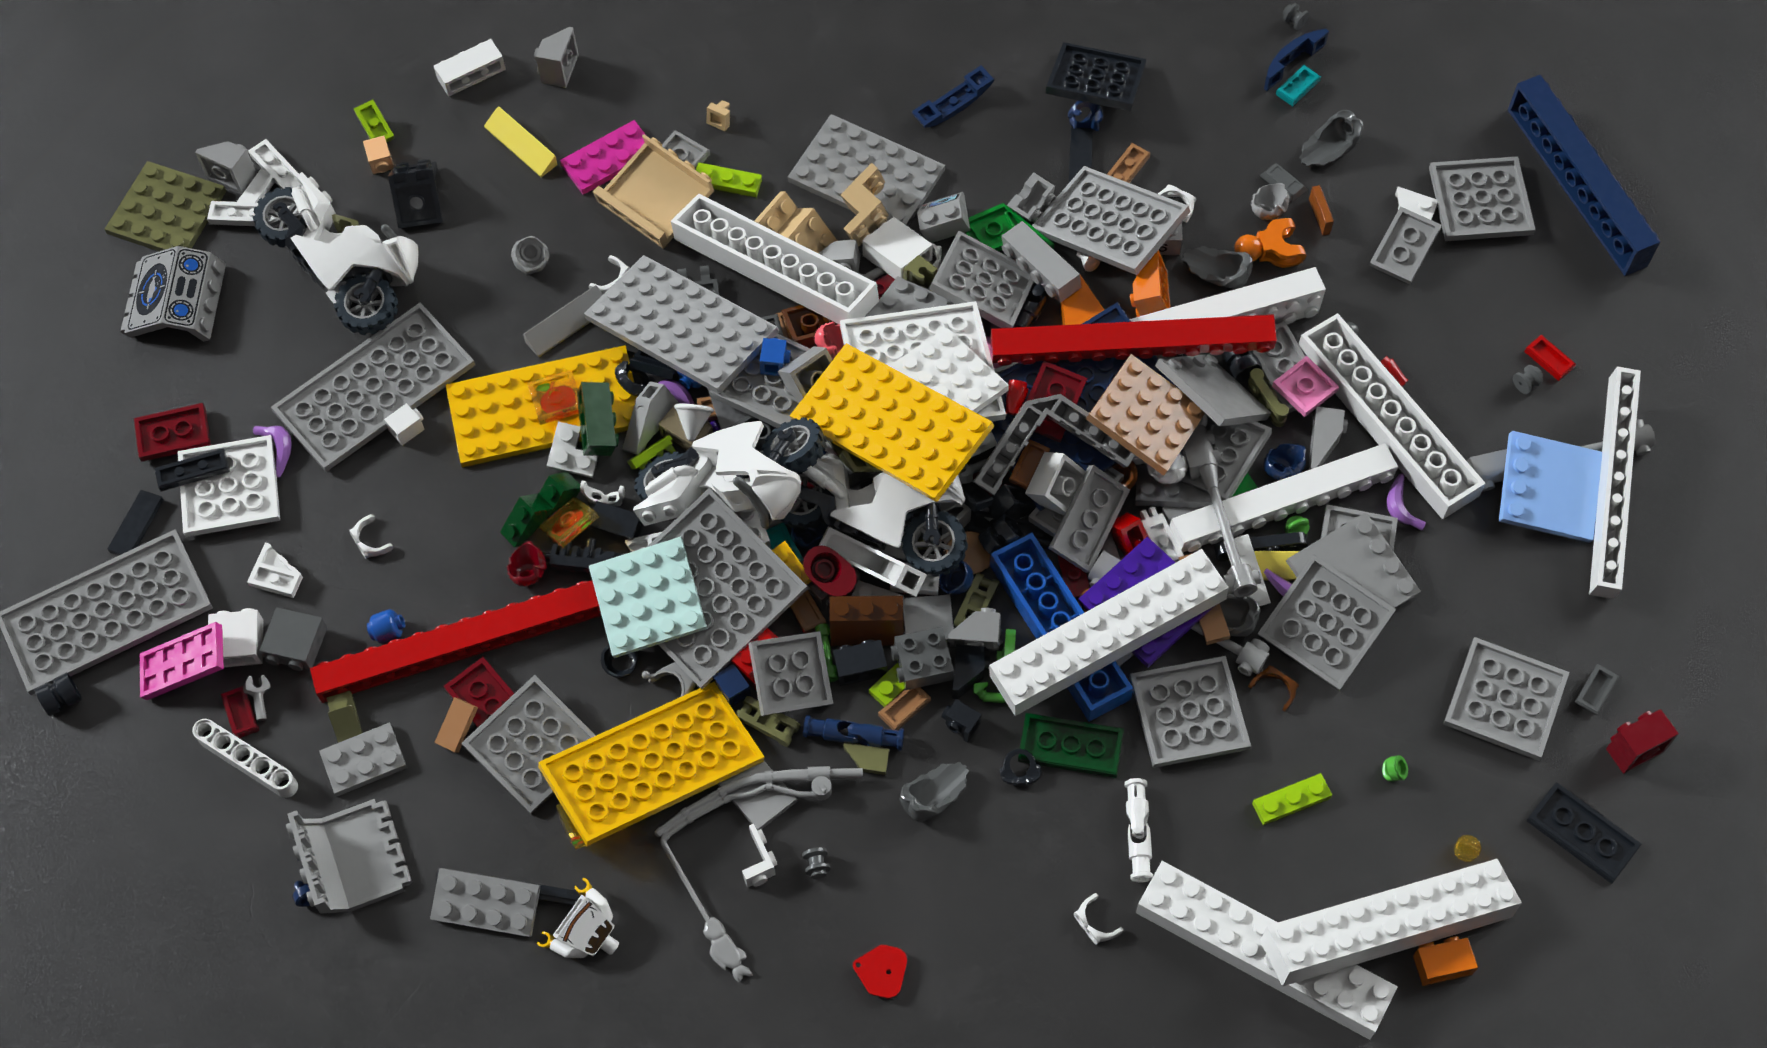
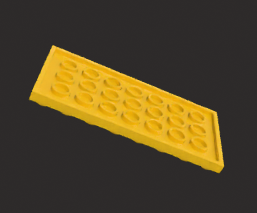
(497, 415)
(893, 422)
(650, 763)

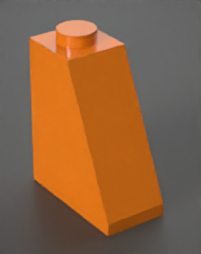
(1080, 306)

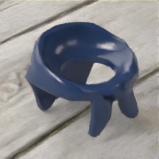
(1091, 121)

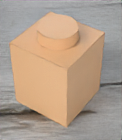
(378, 154)

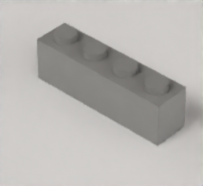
(1041, 262)

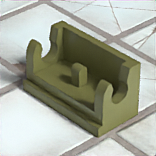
(920, 272)

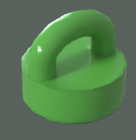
(1297, 524)
(1395, 768)

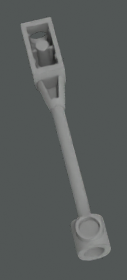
(1203, 464)
(1492, 465)
(1250, 657)

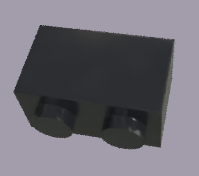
(860, 662)

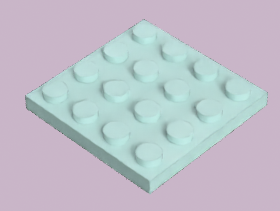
(647, 597)

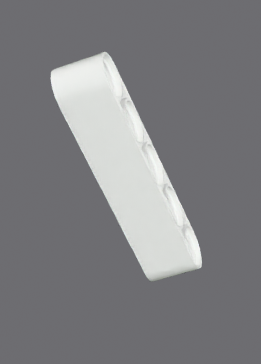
(239, 749)

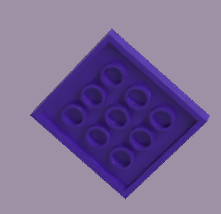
(1134, 568)

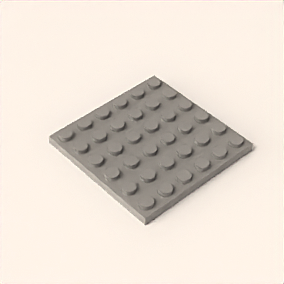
(737, 583)

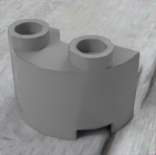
(1033, 198)

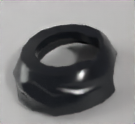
(606, 662)

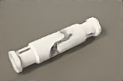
(1138, 811)

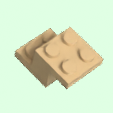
(862, 202)
(795, 223)

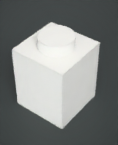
(405, 423)

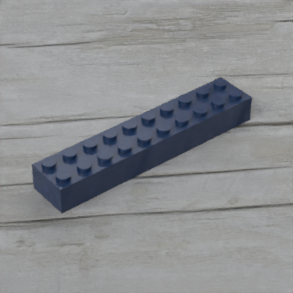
(1583, 175)

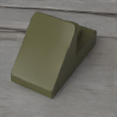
(344, 716)

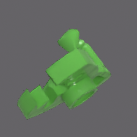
(978, 688)

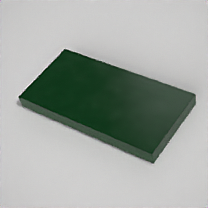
(1072, 744)

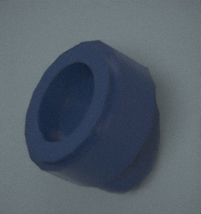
(300, 896)

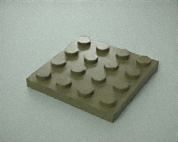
(164, 208)

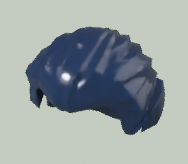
(1285, 461)

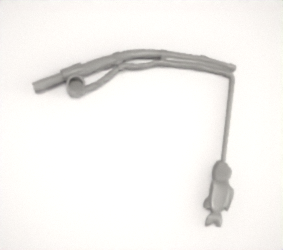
(722, 946)

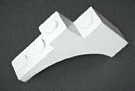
(874, 562)

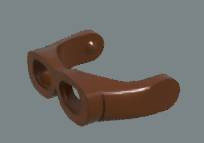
(1271, 672)

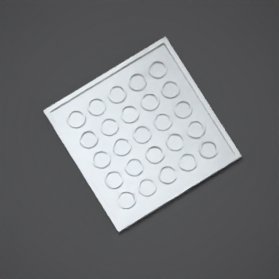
(896, 334)

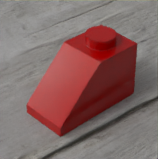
(1128, 532)

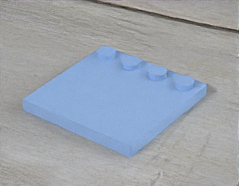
(1550, 486)

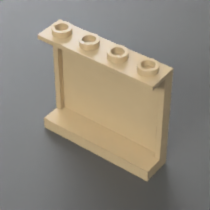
(653, 190)

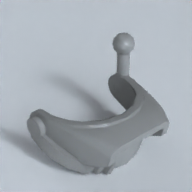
(687, 683)

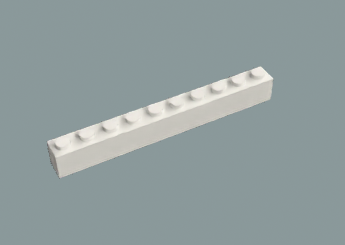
(1615, 483)
(1286, 497)

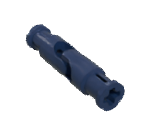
(857, 733)

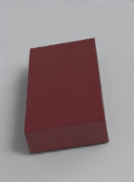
(240, 712)

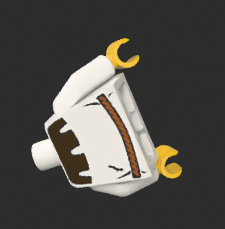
(584, 927)

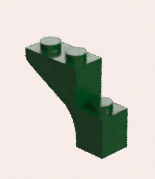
(534, 509)

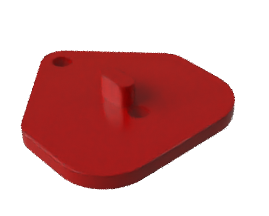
(874, 969)

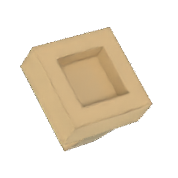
(718, 115)

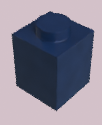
(732, 685)

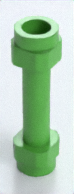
(825, 635)

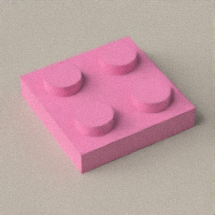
(1305, 386)

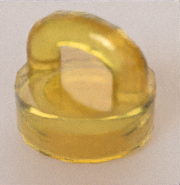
(1467, 848)

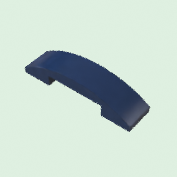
(1308, 43)
(956, 100)

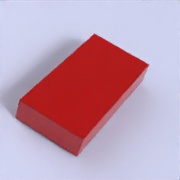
(1550, 357)

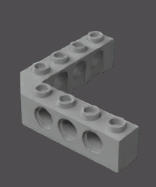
(1025, 423)

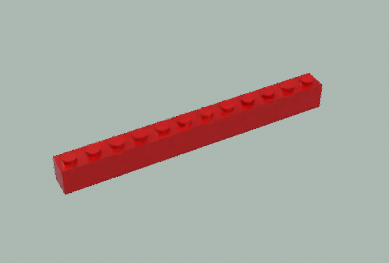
(1135, 338)
(456, 641)

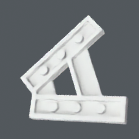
(273, 170)

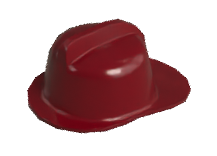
(829, 571)

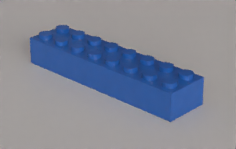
(1048, 604)

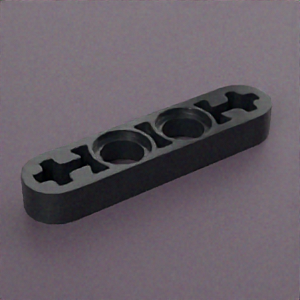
(1281, 542)

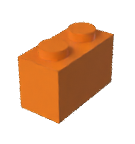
(1445, 960)

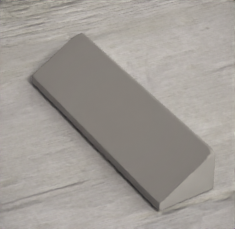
(561, 323)

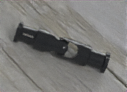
(1030, 311)

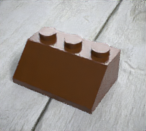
(803, 324)
(865, 618)

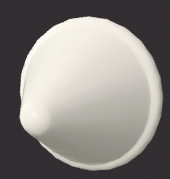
(693, 418)

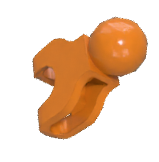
(1270, 245)

